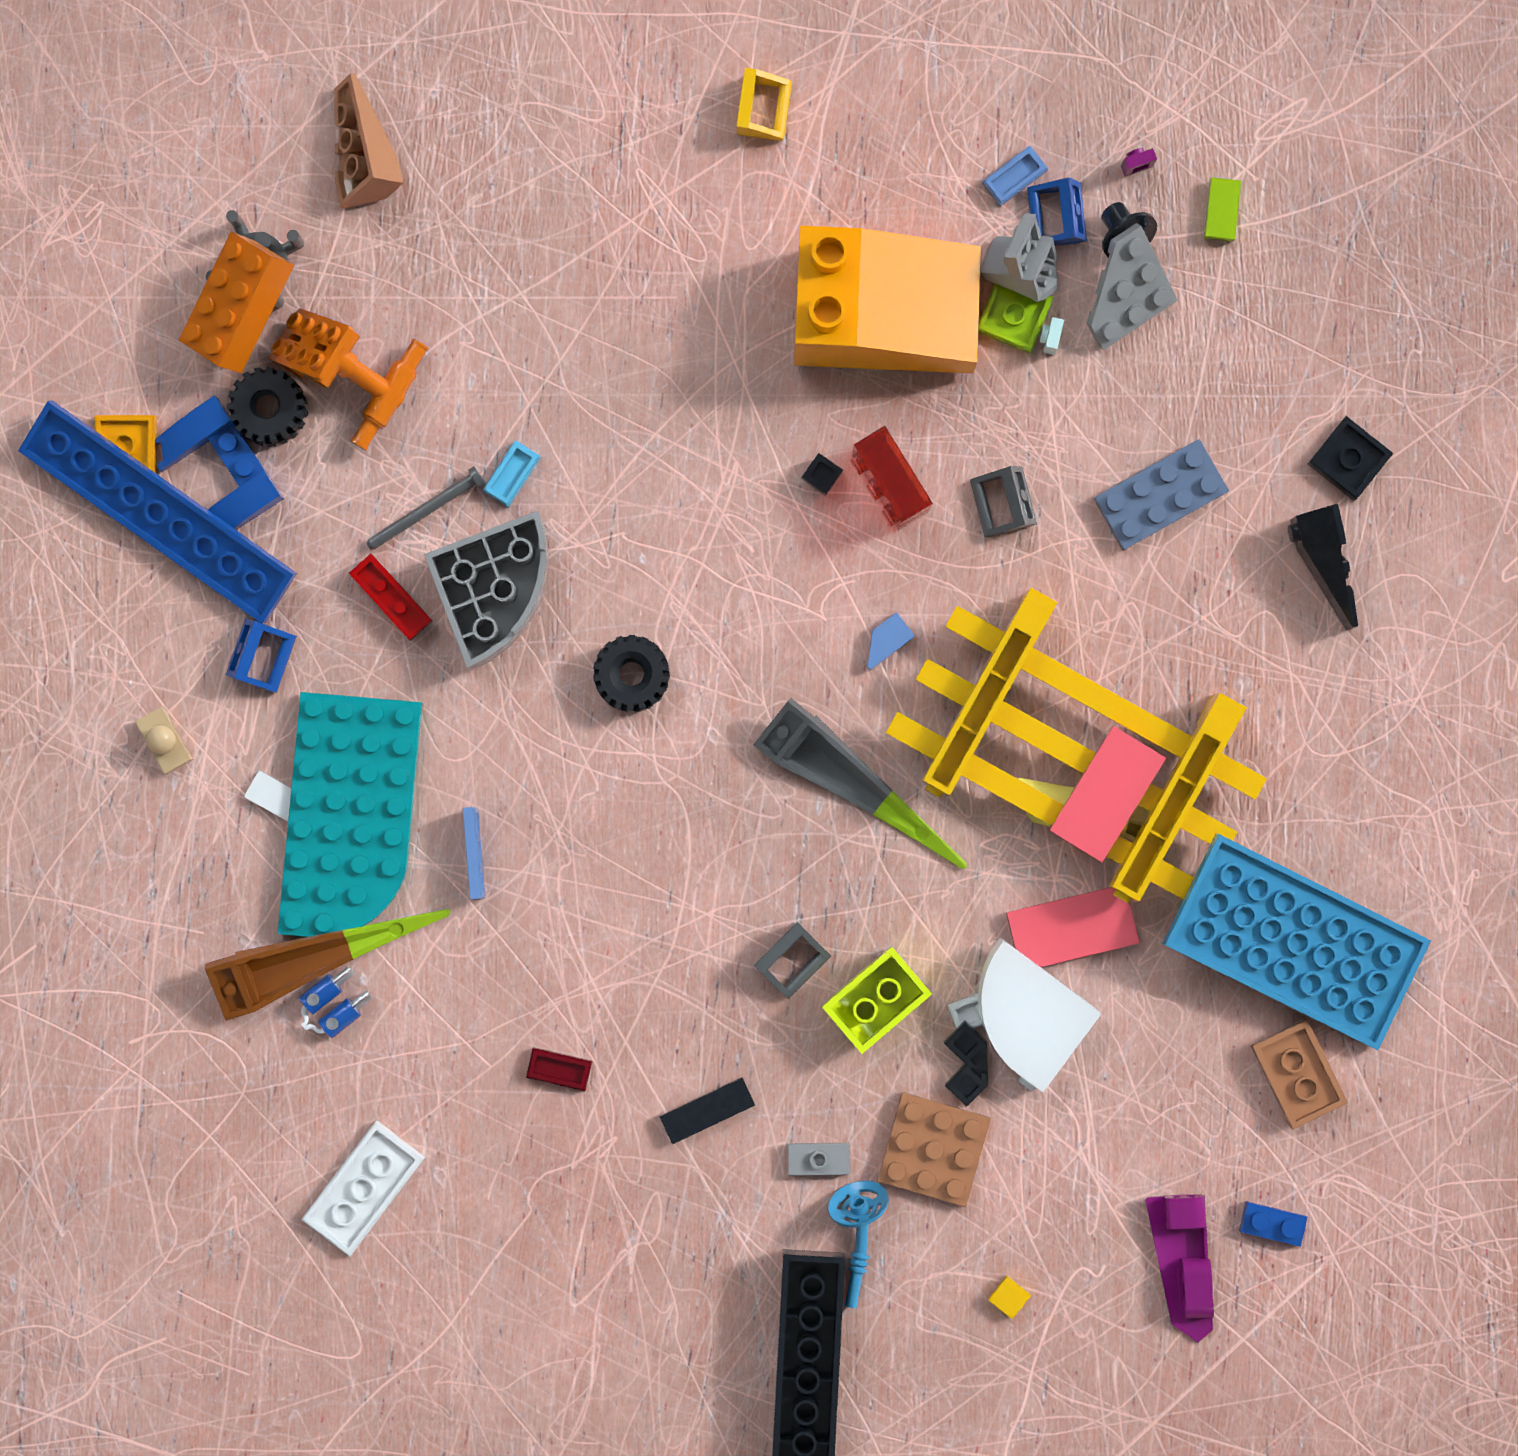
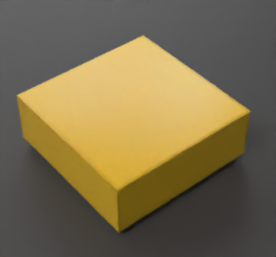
(1009, 1297)

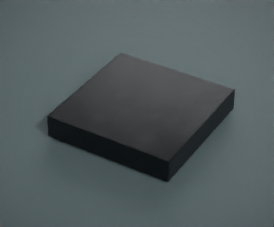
(1350, 458)

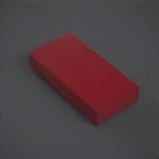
(559, 1069)

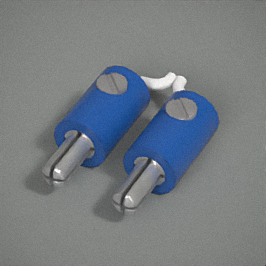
(322, 994)

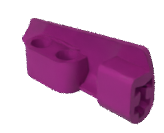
(1183, 1260)

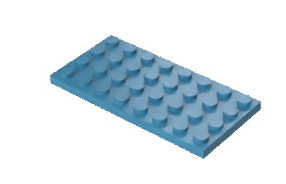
(1296, 941)

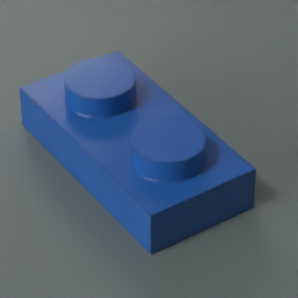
(1273, 1223)

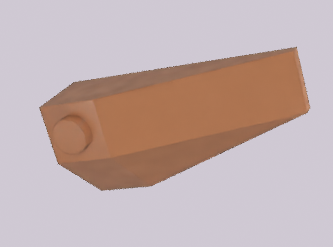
(367, 159)

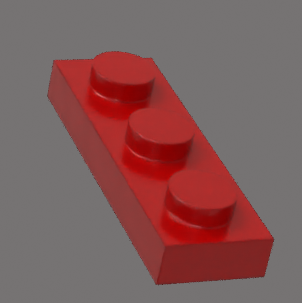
(390, 597)

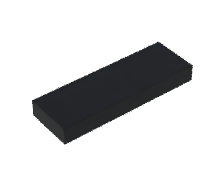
(707, 1110)

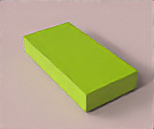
(1222, 209)

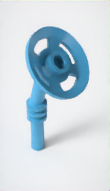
(861, 1213)

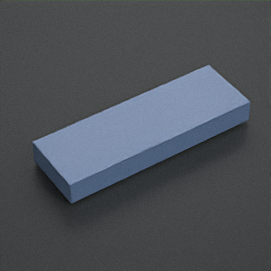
(474, 853)

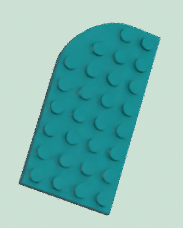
(348, 811)

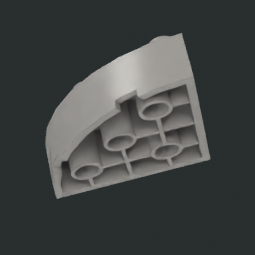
(492, 585)

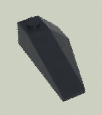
(1319, 543)

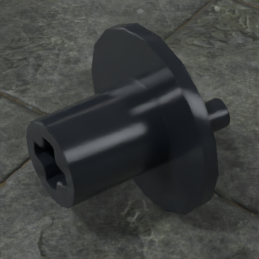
(1119, 219)

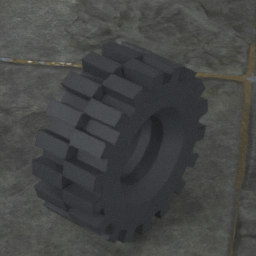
(283, 423)
(628, 650)

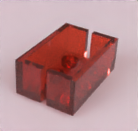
(890, 478)

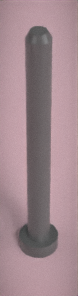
(426, 508)

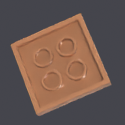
(934, 1149)

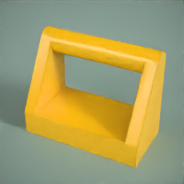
(744, 125)

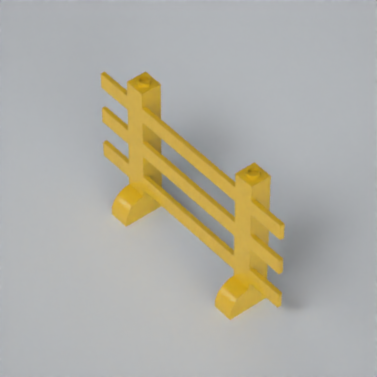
(984, 704)

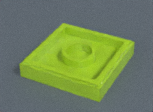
(1013, 318)

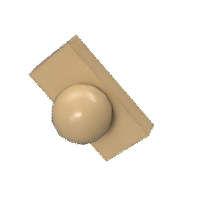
(164, 740)

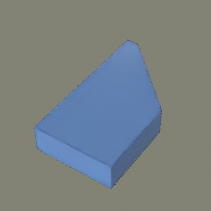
(887, 639)

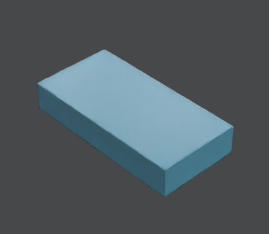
(512, 473)

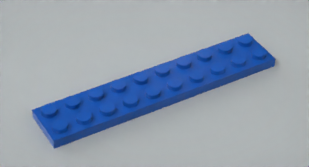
(157, 512)

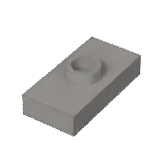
(818, 1158)

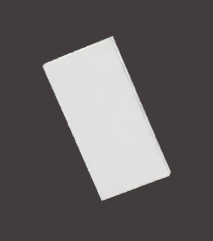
(363, 1188)

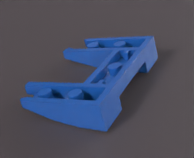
(212, 424)

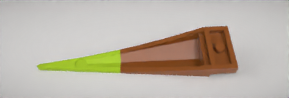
(271, 971)

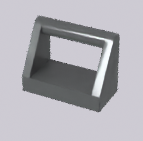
(1017, 497)
(780, 948)

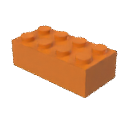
(236, 302)

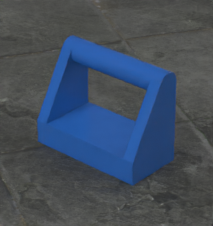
(1071, 209)
(245, 651)

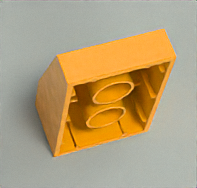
(886, 301)

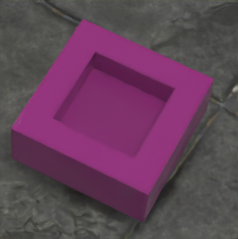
(1138, 161)

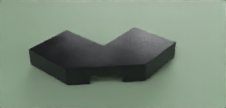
(973, 1074)

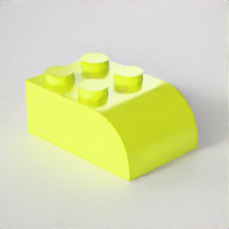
(876, 999)

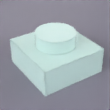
(1051, 335)

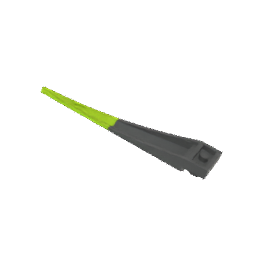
(816, 753)

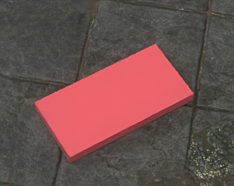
(1107, 794)
(1073, 927)

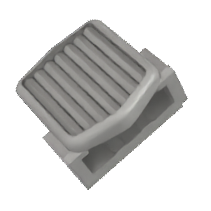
(1023, 261)

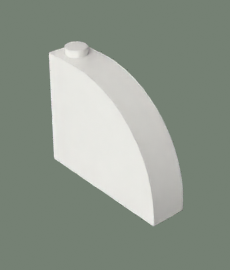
(1030, 1015)

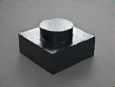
(822, 474)

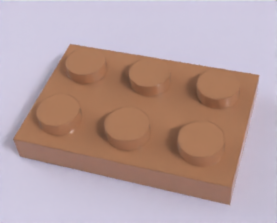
(1299, 1074)

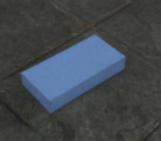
(1015, 176)

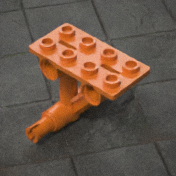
(323, 349)

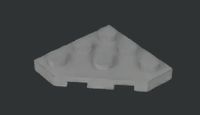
(1129, 288)

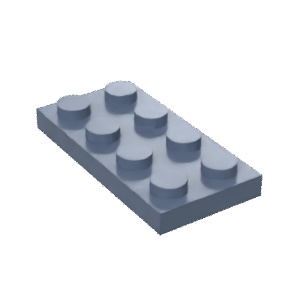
(1161, 494)

